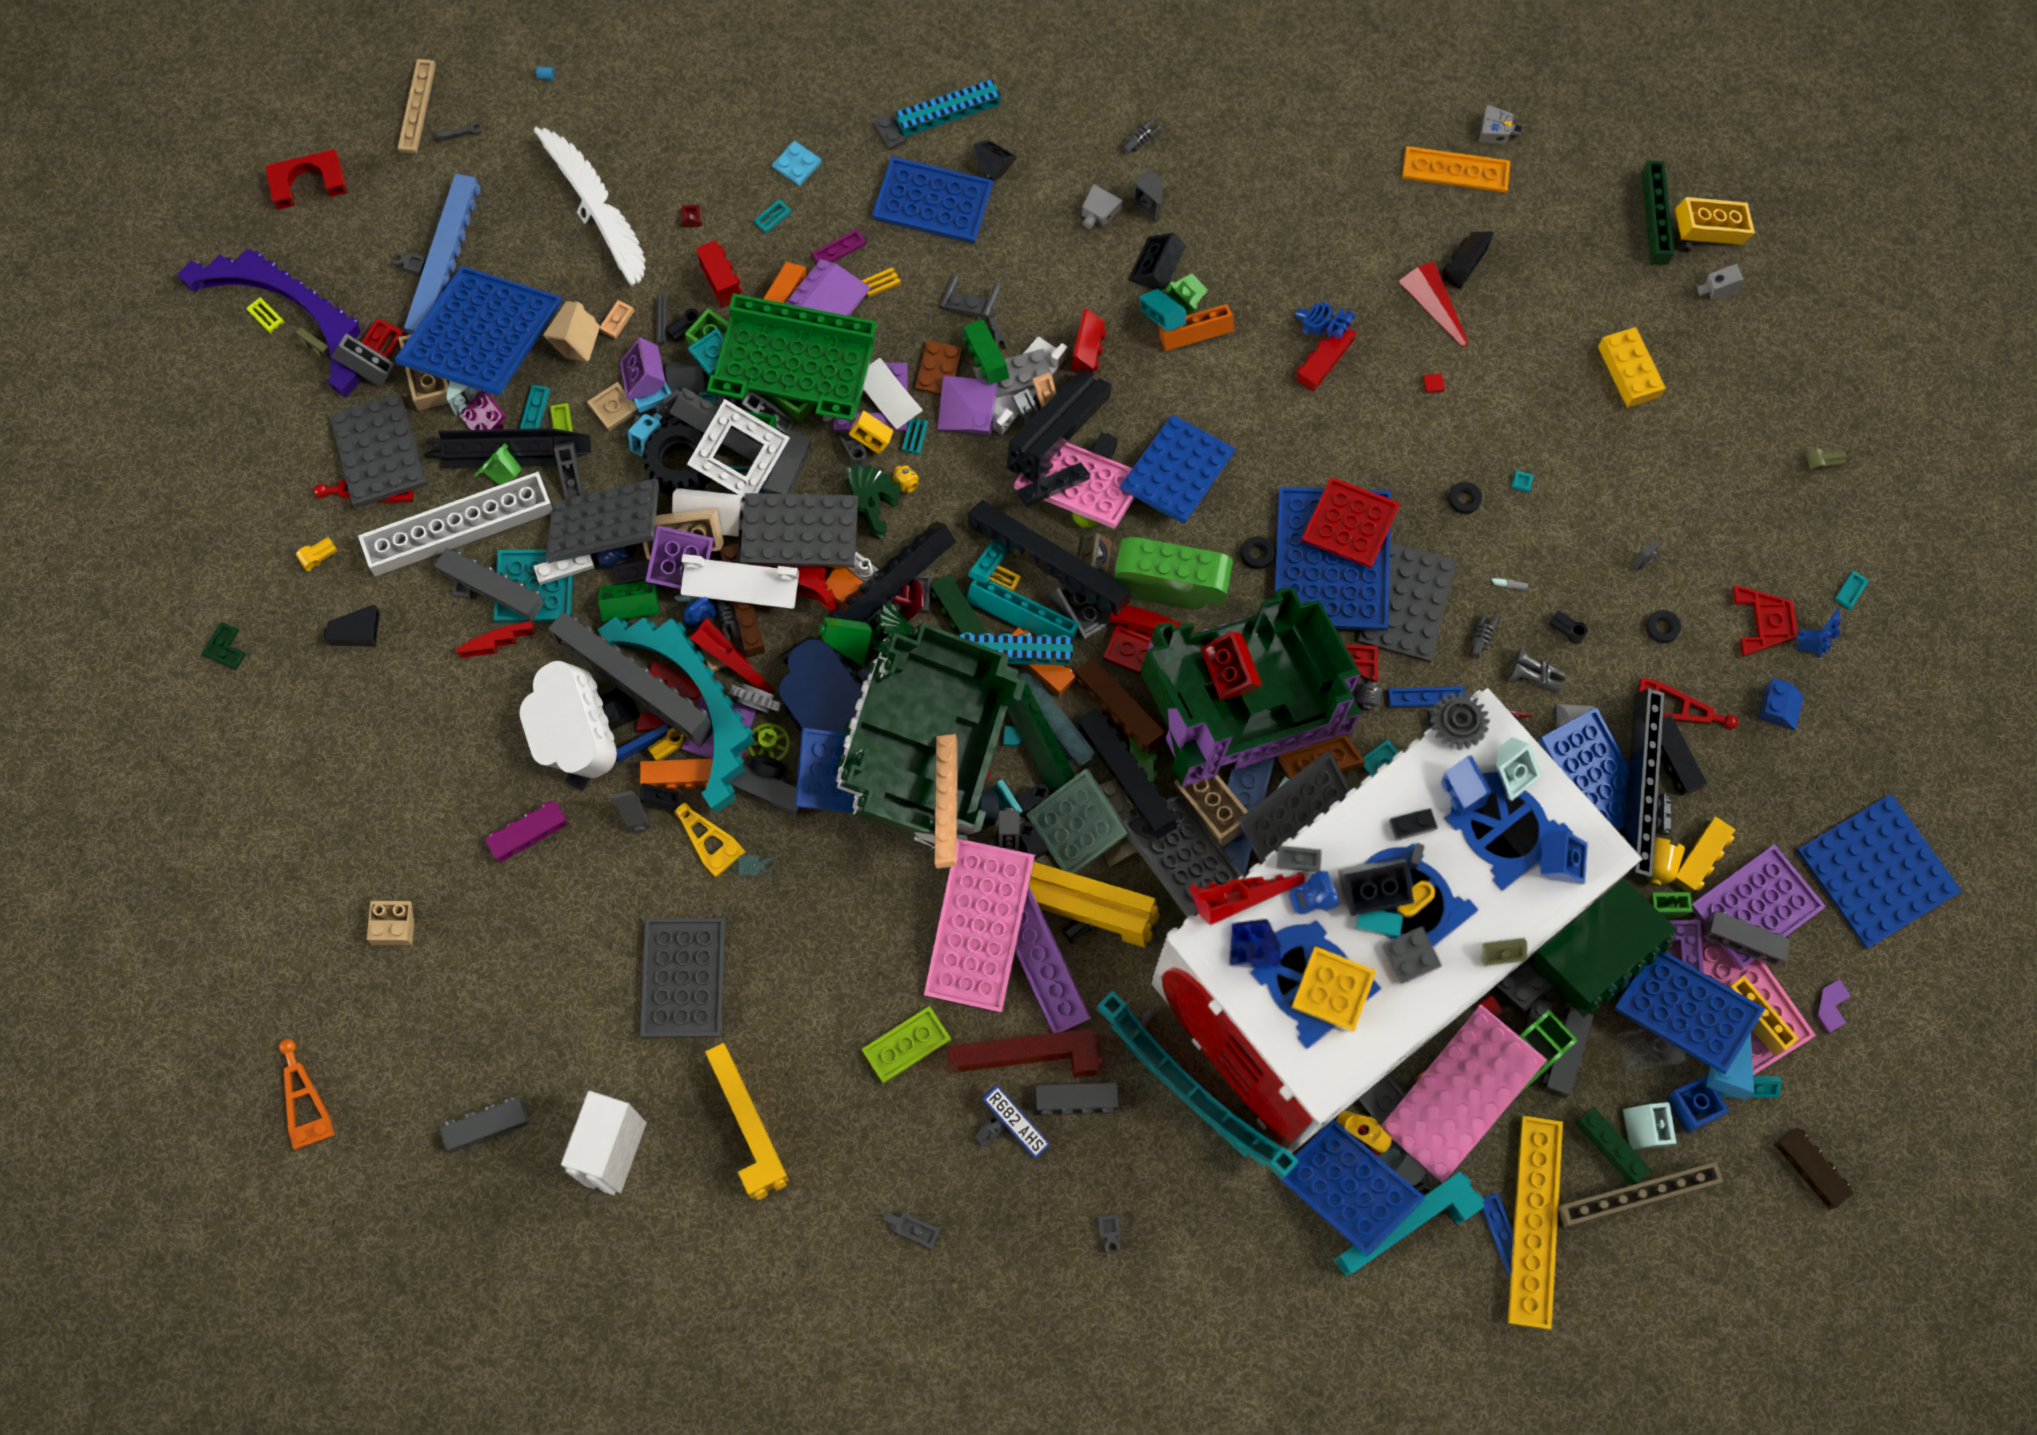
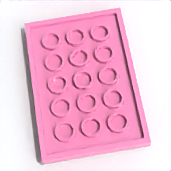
(1095, 498)

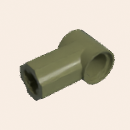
(1821, 459)

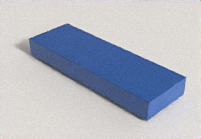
(641, 743)

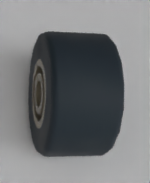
(990, 804)

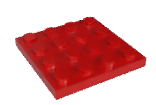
(1351, 522)

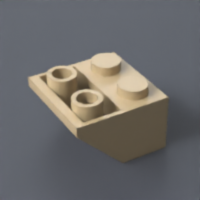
(390, 923)

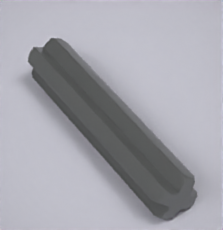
(661, 333)

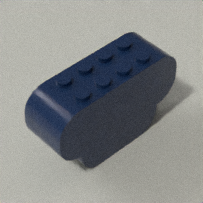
(819, 688)

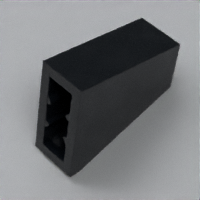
(354, 629)

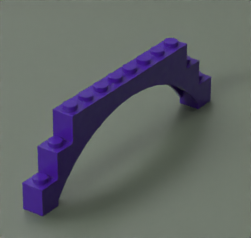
(255, 271)

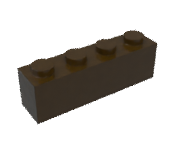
(1814, 1168)

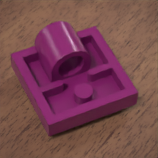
(483, 413)

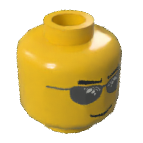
(906, 478)

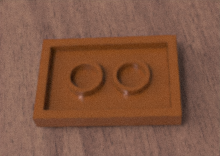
(937, 361)

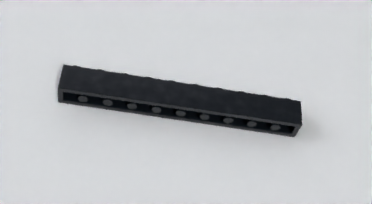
(1049, 557)
(1644, 780)

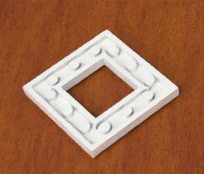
(729, 415)

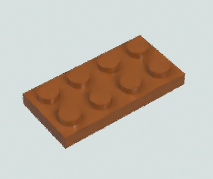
(1341, 748)

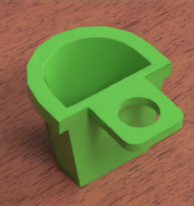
(1186, 292)
(500, 466)

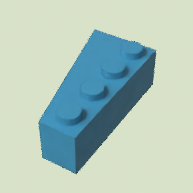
(1739, 1077)

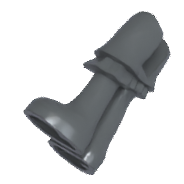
(1545, 671)

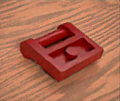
(378, 336)

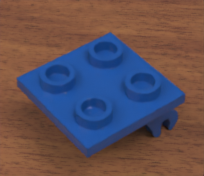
(1819, 640)

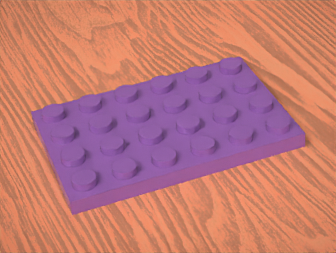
(1763, 894)

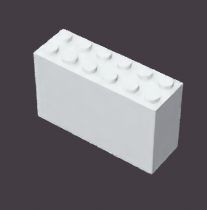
(603, 1143)

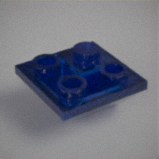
(1254, 945)

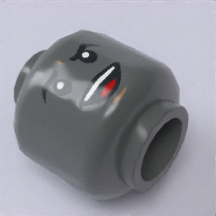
(1368, 695)

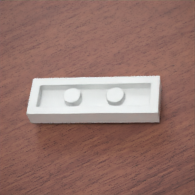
(549, 572)

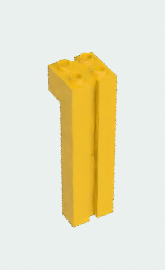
(1095, 903)
(768, 1170)

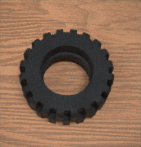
(664, 442)

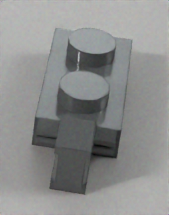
(913, 1228)

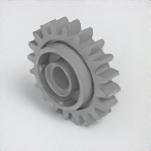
(755, 698)

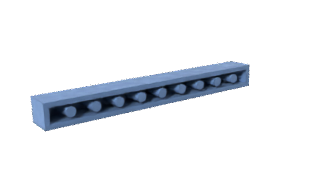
(444, 248)

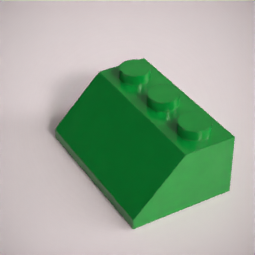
(628, 600)

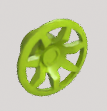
(769, 740)

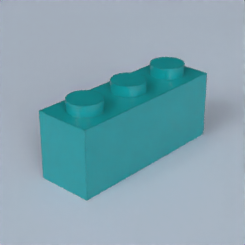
(1162, 310)

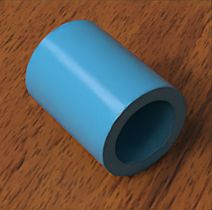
(545, 73)

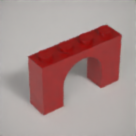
(284, 173)

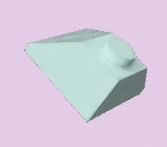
(1516, 766)

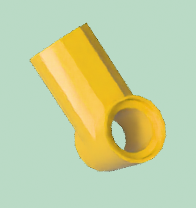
(313, 555)
(666, 745)

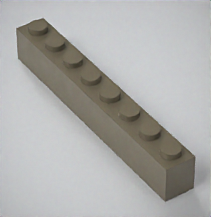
(1639, 1194)

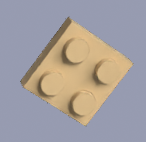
(612, 406)

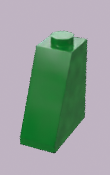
(847, 637)

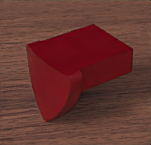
(691, 216)

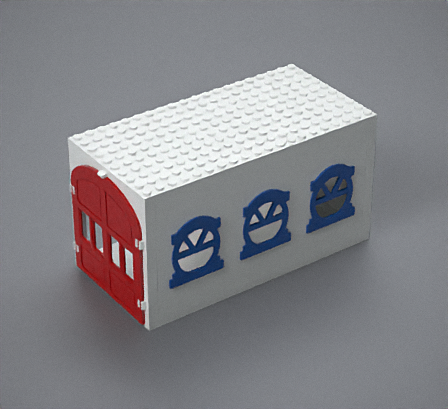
(1318, 1067)

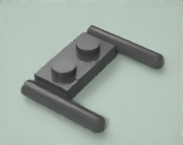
(966, 303)

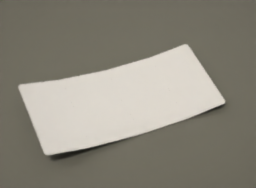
(889, 394)

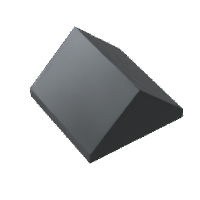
(686, 375)

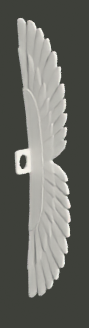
(593, 194)

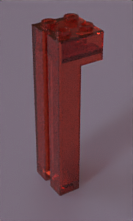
(1077, 1045)

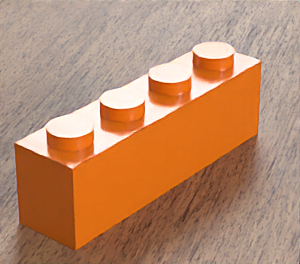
(786, 282)
(1199, 327)
(1055, 677)
(676, 773)

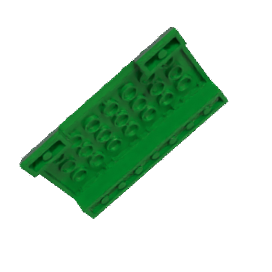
(794, 355)

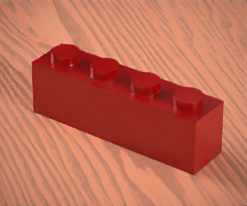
(1324, 359)

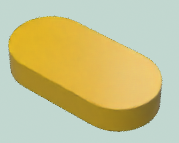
(1423, 893)

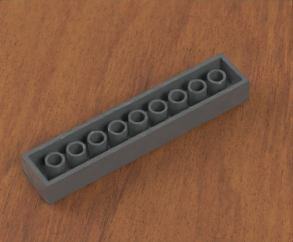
(632, 679)

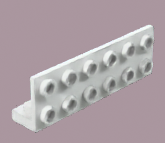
(1005, 410)
(739, 582)

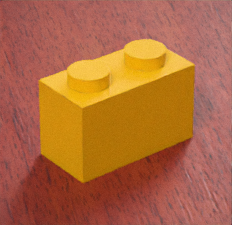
(871, 432)

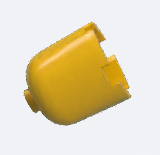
(1665, 862)

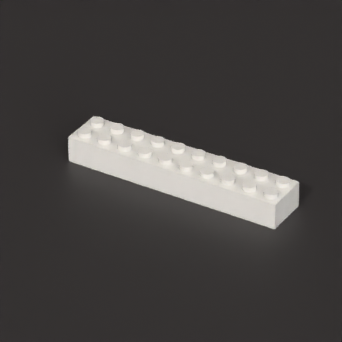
(455, 524)

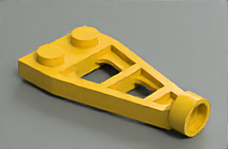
(724, 856)

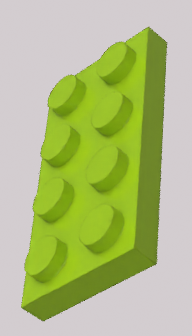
(906, 1045)

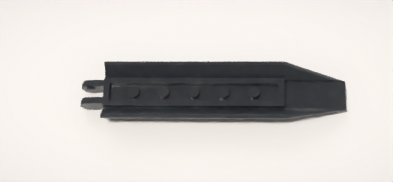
(527, 446)

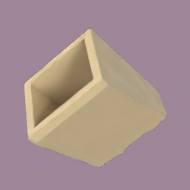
(573, 332)

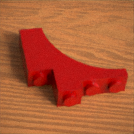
(813, 585)

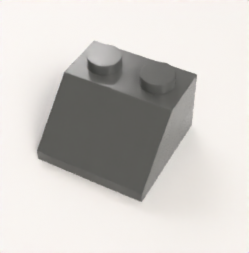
(1148, 193)

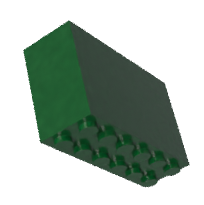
(1604, 948)

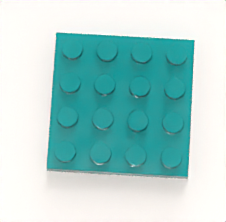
(520, 567)

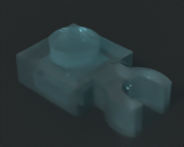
(750, 865)

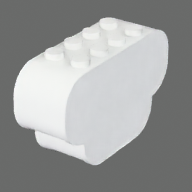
(568, 722)

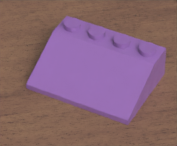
(829, 290)

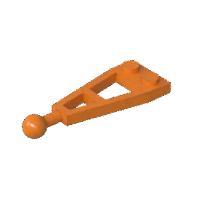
(312, 1131)

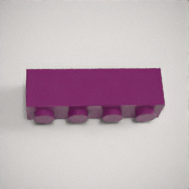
(526, 831)

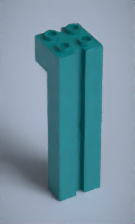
(1453, 1194)

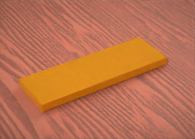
(1456, 169)

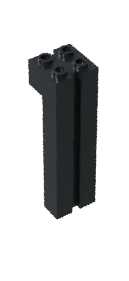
(1055, 425)

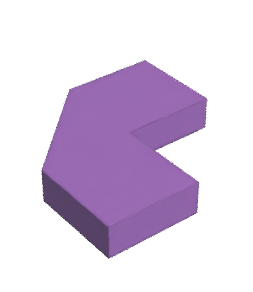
(1827, 1012)

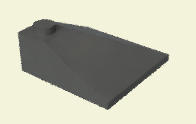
(1081, 610)

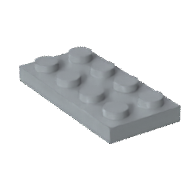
(1021, 371)

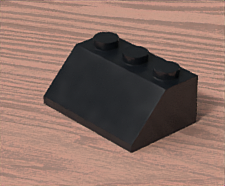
(1467, 258)
(1157, 261)
(1376, 886)

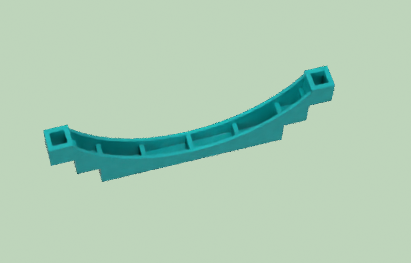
(728, 729)
(1229, 1126)

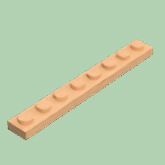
(946, 802)

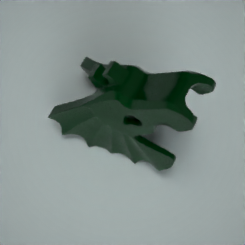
(870, 487)
(889, 623)

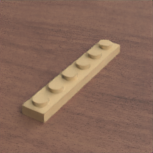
(416, 106)

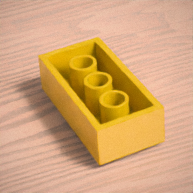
(1714, 221)
(1631, 367)

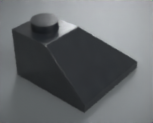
(993, 159)
(618, 708)

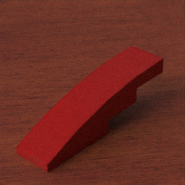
(1140, 619)
(489, 642)

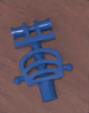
(1318, 321)

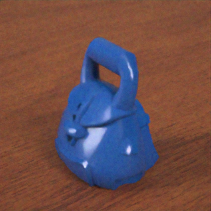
(698, 611)
(1317, 893)

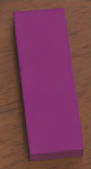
(840, 247)

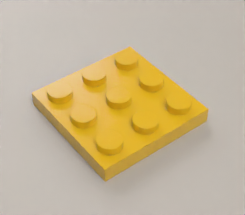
(1334, 989)

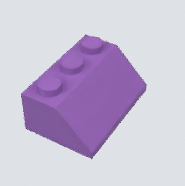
(642, 370)

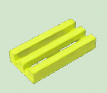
(274, 324)

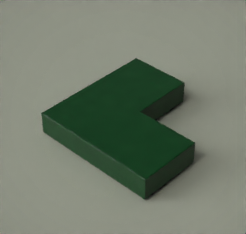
(220, 649)

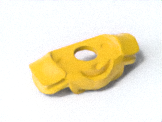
(1376, 1138)

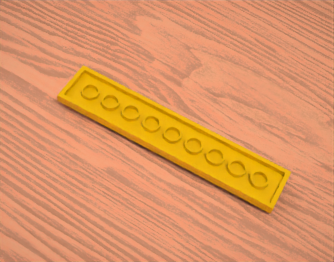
(1535, 1223)

